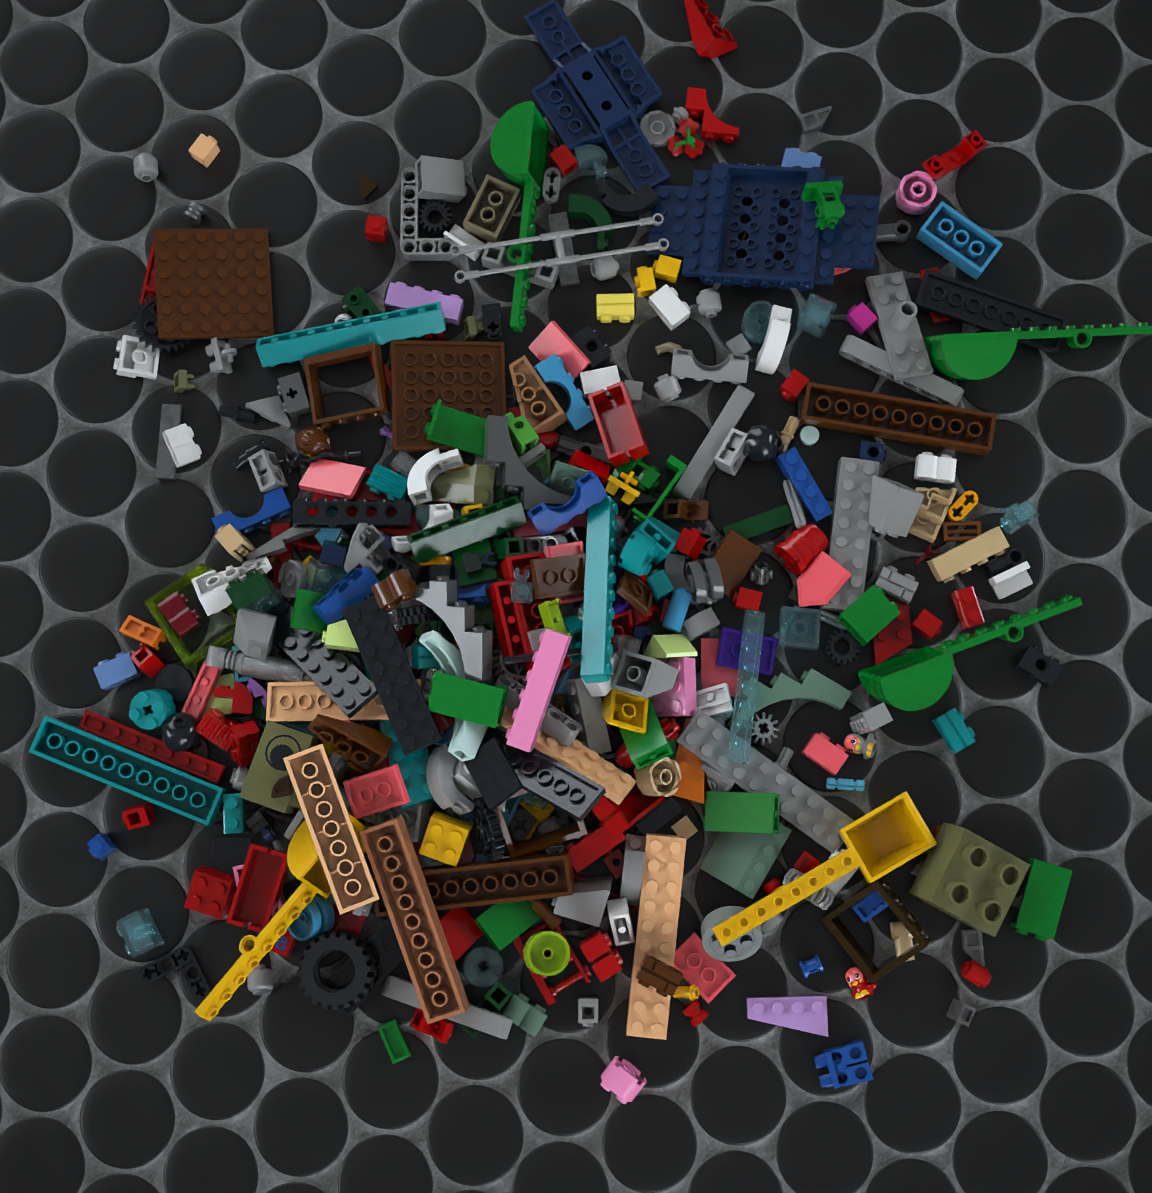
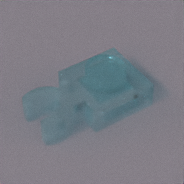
(521, 589)

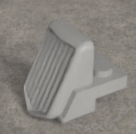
(366, 549)

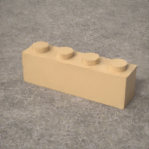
(234, 542)
(967, 554)

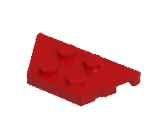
(894, 636)

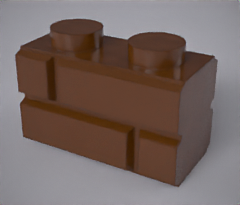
(659, 975)

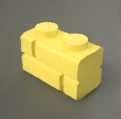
(615, 307)

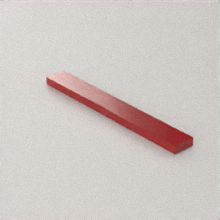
(151, 747)

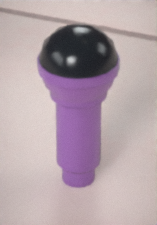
(385, 430)

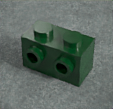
(359, 303)
(248, 588)

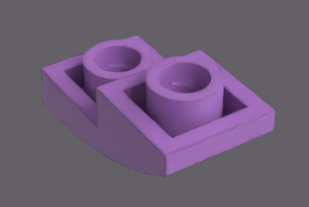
(257, 688)

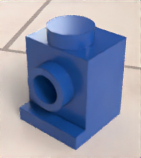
(101, 846)

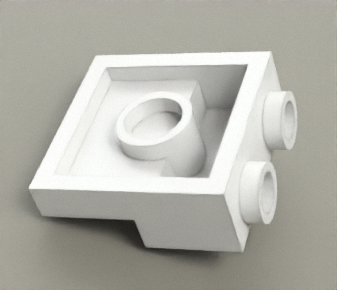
(136, 359)

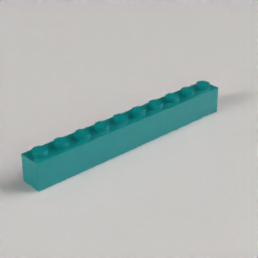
(351, 333)
(599, 592)

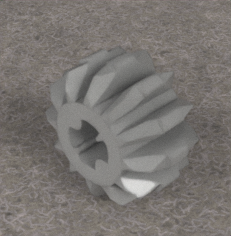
(769, 727)

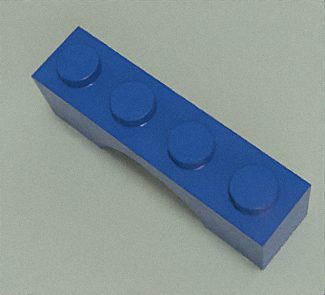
(587, 492)
(810, 494)
(275, 506)

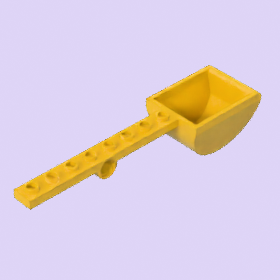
(874, 844)
(306, 867)

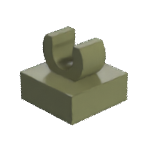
(471, 327)
(180, 381)

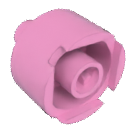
(915, 203)
(622, 1079)

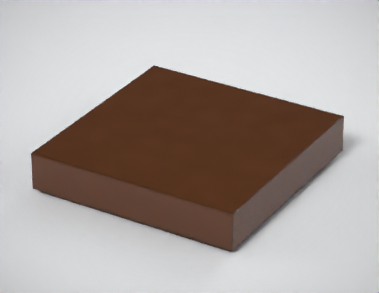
(635, 591)

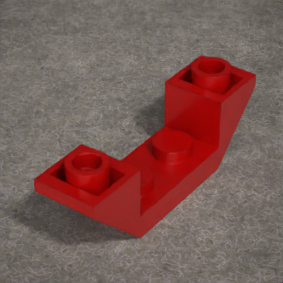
(943, 165)

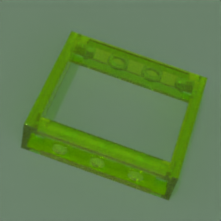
(167, 628)

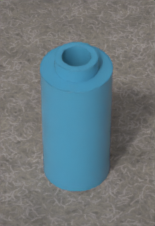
(677, 610)

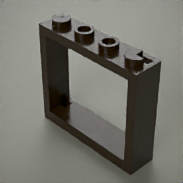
(853, 948)

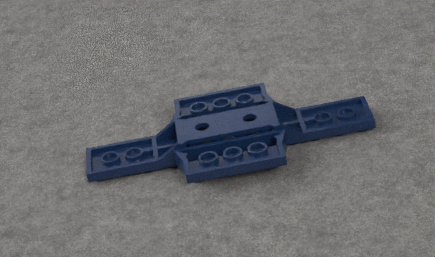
(616, 79)

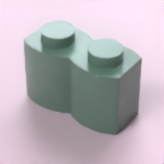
(525, 1014)

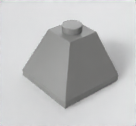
(254, 633)

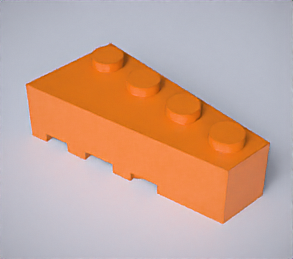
(692, 776)

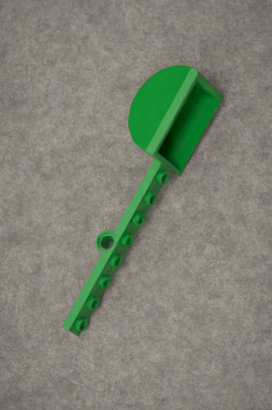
(520, 153)
(986, 353)
(924, 674)

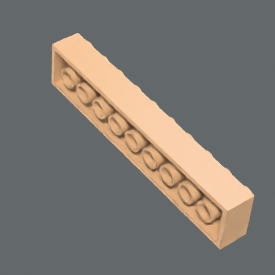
(656, 931)

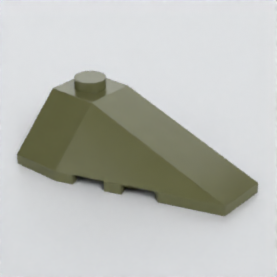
(466, 486)

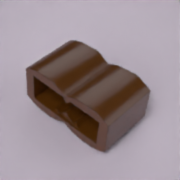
(394, 589)

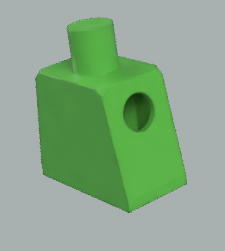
(521, 434)

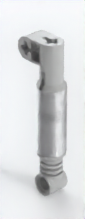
(270, 669)

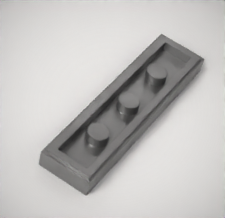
(567, 272)
(170, 418)

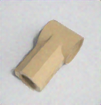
(902, 938)

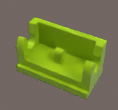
(552, 616)

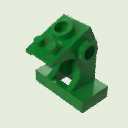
(826, 211)
(647, 480)

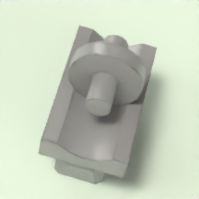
(223, 356)

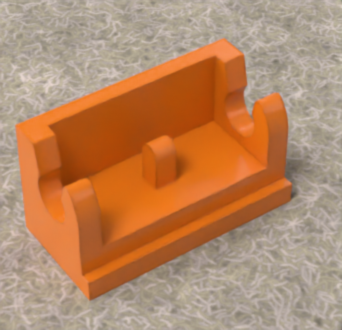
(142, 632)

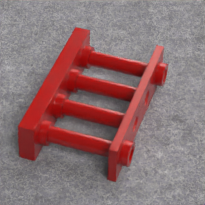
(550, 992)

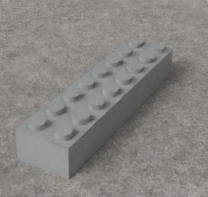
(850, 528)

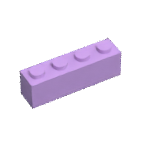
(402, 297)

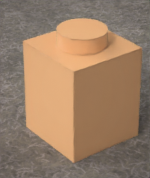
(204, 149)

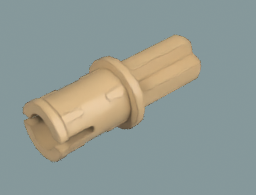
(788, 431)

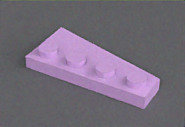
(793, 1012)

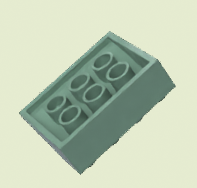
(744, 858)

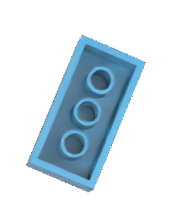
(959, 240)

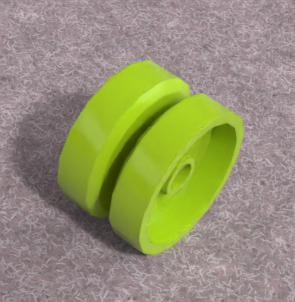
(534, 953)

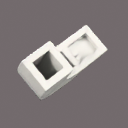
(775, 340)
(427, 469)
(438, 514)

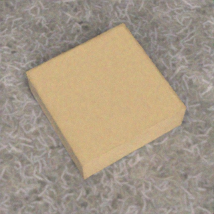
(684, 827)

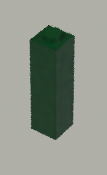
(762, 523)

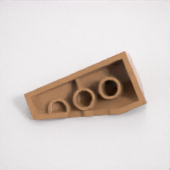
(534, 398)

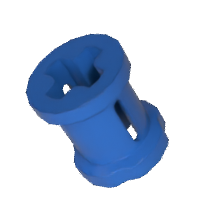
(811, 966)

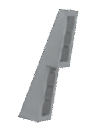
(278, 544)

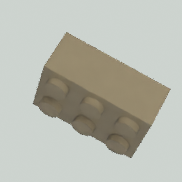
(492, 209)

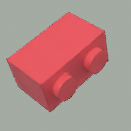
(825, 753)

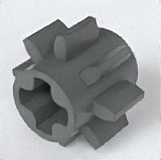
(760, 573)

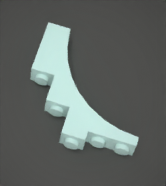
(466, 735)

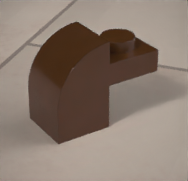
(685, 511)

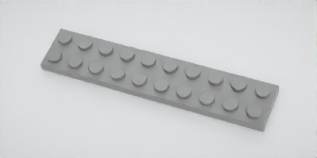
(797, 802)

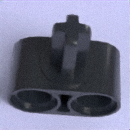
(403, 562)

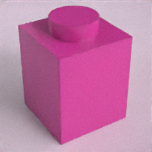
(861, 318)

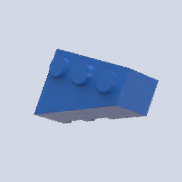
(347, 592)

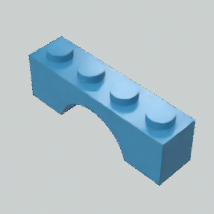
(552, 371)

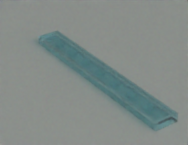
(746, 687)

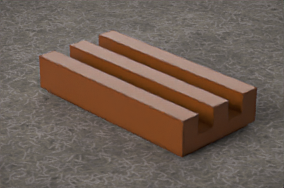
(945, 532)

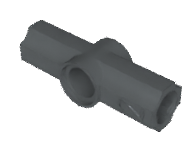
(568, 447)

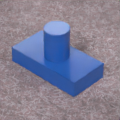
(869, 906)

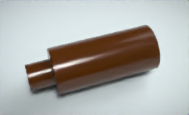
(546, 913)

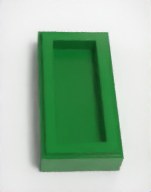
(394, 1041)

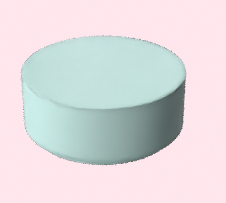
(809, 435)

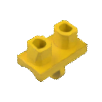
(614, 484)

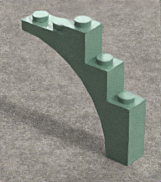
(813, 687)

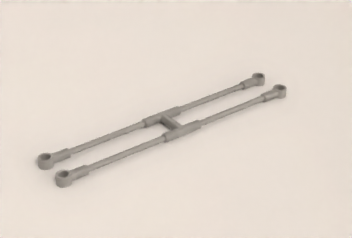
(557, 236)

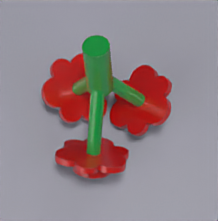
(693, 145)

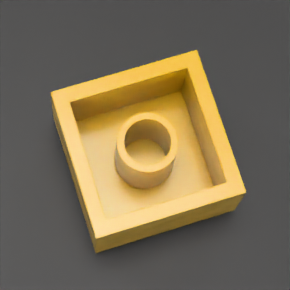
(445, 838)

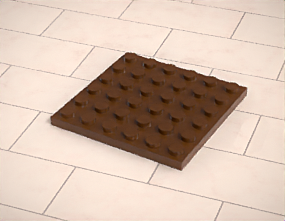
(213, 283)
(459, 373)

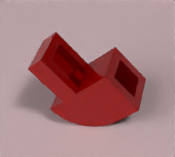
(241, 697)
(439, 1030)

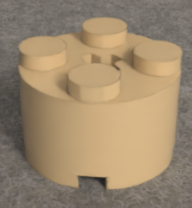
(659, 778)

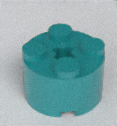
(638, 554)
(151, 708)

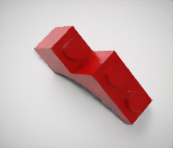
(712, 127)

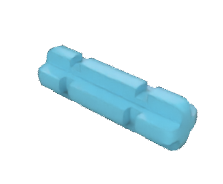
(845, 784)

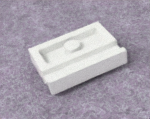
(714, 700)

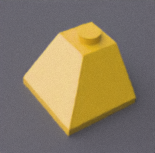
(625, 710)

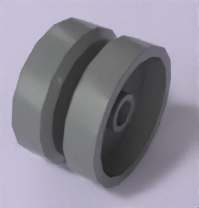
(704, 580)

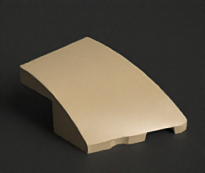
(931, 512)

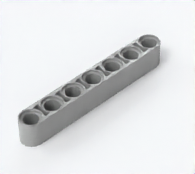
(878, 362)
(707, 451)
(474, 1017)

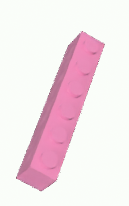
(539, 689)

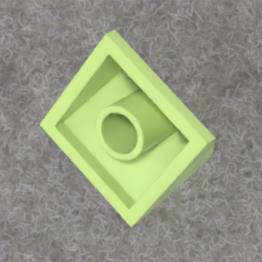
(669, 646)

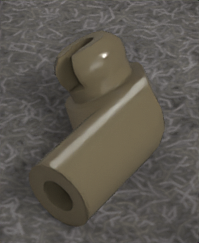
(666, 347)

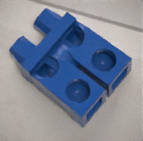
(845, 1065)

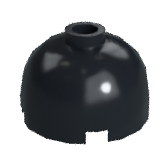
(763, 442)
(179, 732)

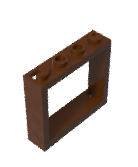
(311, 368)
(539, 842)

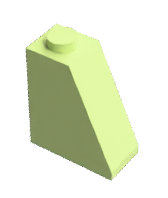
(339, 637)

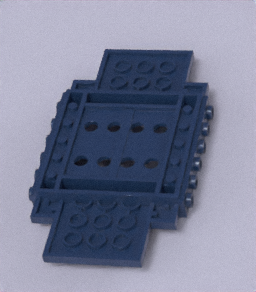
(706, 223)

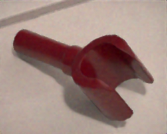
(929, 552)

